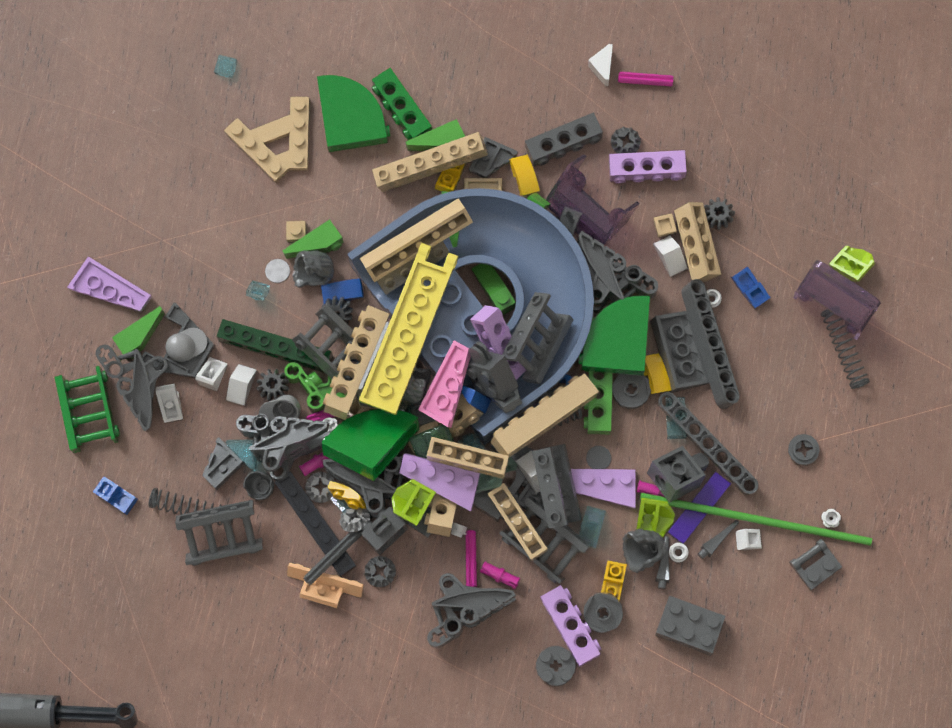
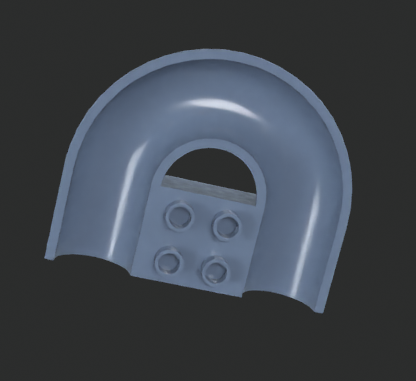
(531, 252)

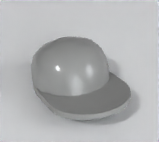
(186, 344)
(283, 406)

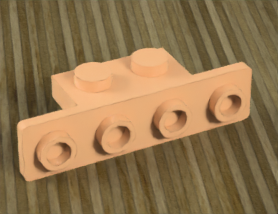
(326, 588)

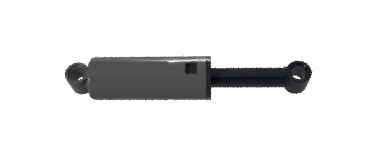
(48, 712)

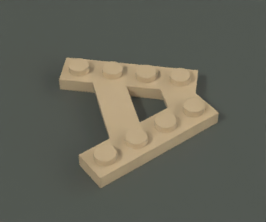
(254, 141)

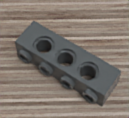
(588, 124)

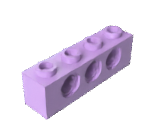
(675, 159)
(495, 334)
(581, 655)

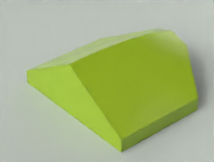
(852, 263)
(411, 501)
(655, 516)

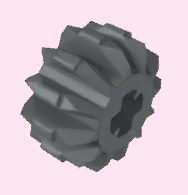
(722, 219)
(342, 307)
(265, 383)

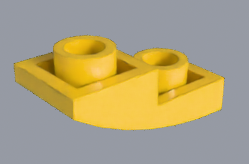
(524, 174)
(449, 178)
(657, 374)
(342, 492)
(614, 578)

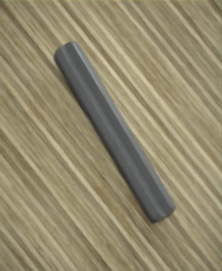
(331, 557)

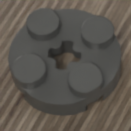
(628, 400)
(593, 617)
(563, 657)

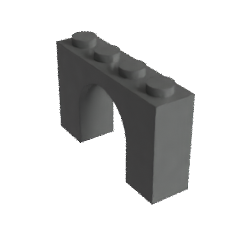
(483, 501)

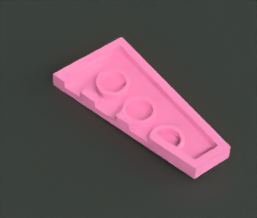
(446, 387)

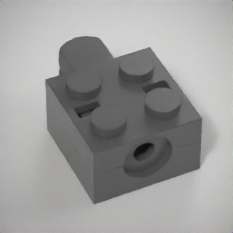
(490, 372)
(678, 472)
(384, 530)

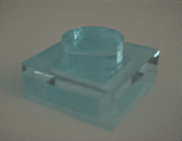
(225, 66)
(257, 290)

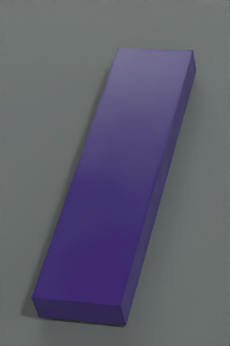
(691, 519)

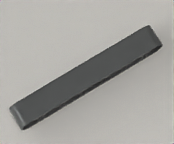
(708, 336)
(716, 448)

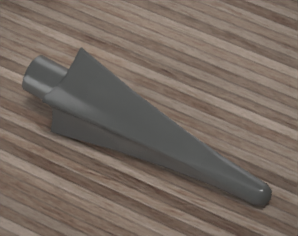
(710, 546)
(663, 573)

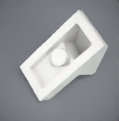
(169, 403)

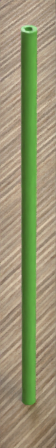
(763, 520)

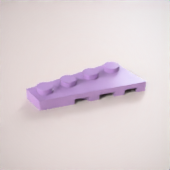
(106, 285)
(448, 481)
(606, 484)

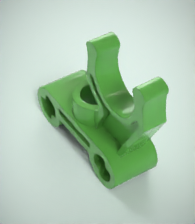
(312, 384)

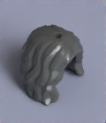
(312, 269)
(417, 385)
(642, 549)

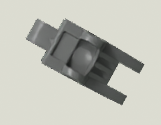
(602, 270)
(142, 386)
(282, 445)
(372, 491)
(467, 601)

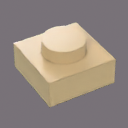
(664, 225)
(295, 230)

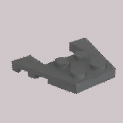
(188, 368)

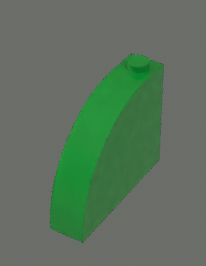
(350, 114)
(618, 338)
(370, 440)

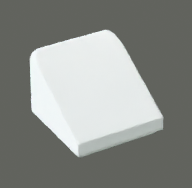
(748, 539)

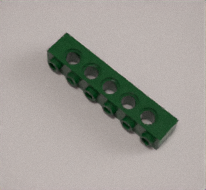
(266, 344)

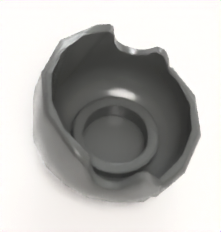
(259, 485)

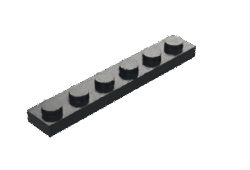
(313, 521)

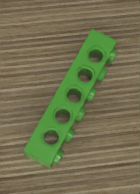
(603, 424)

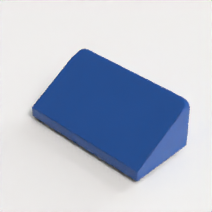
(476, 399)

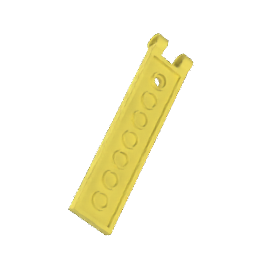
(407, 332)

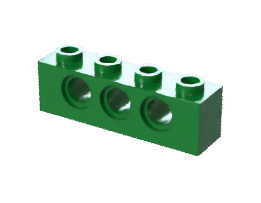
(388, 80)

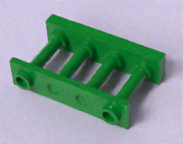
(68, 404)

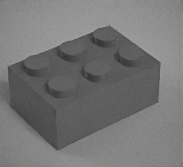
(690, 625)

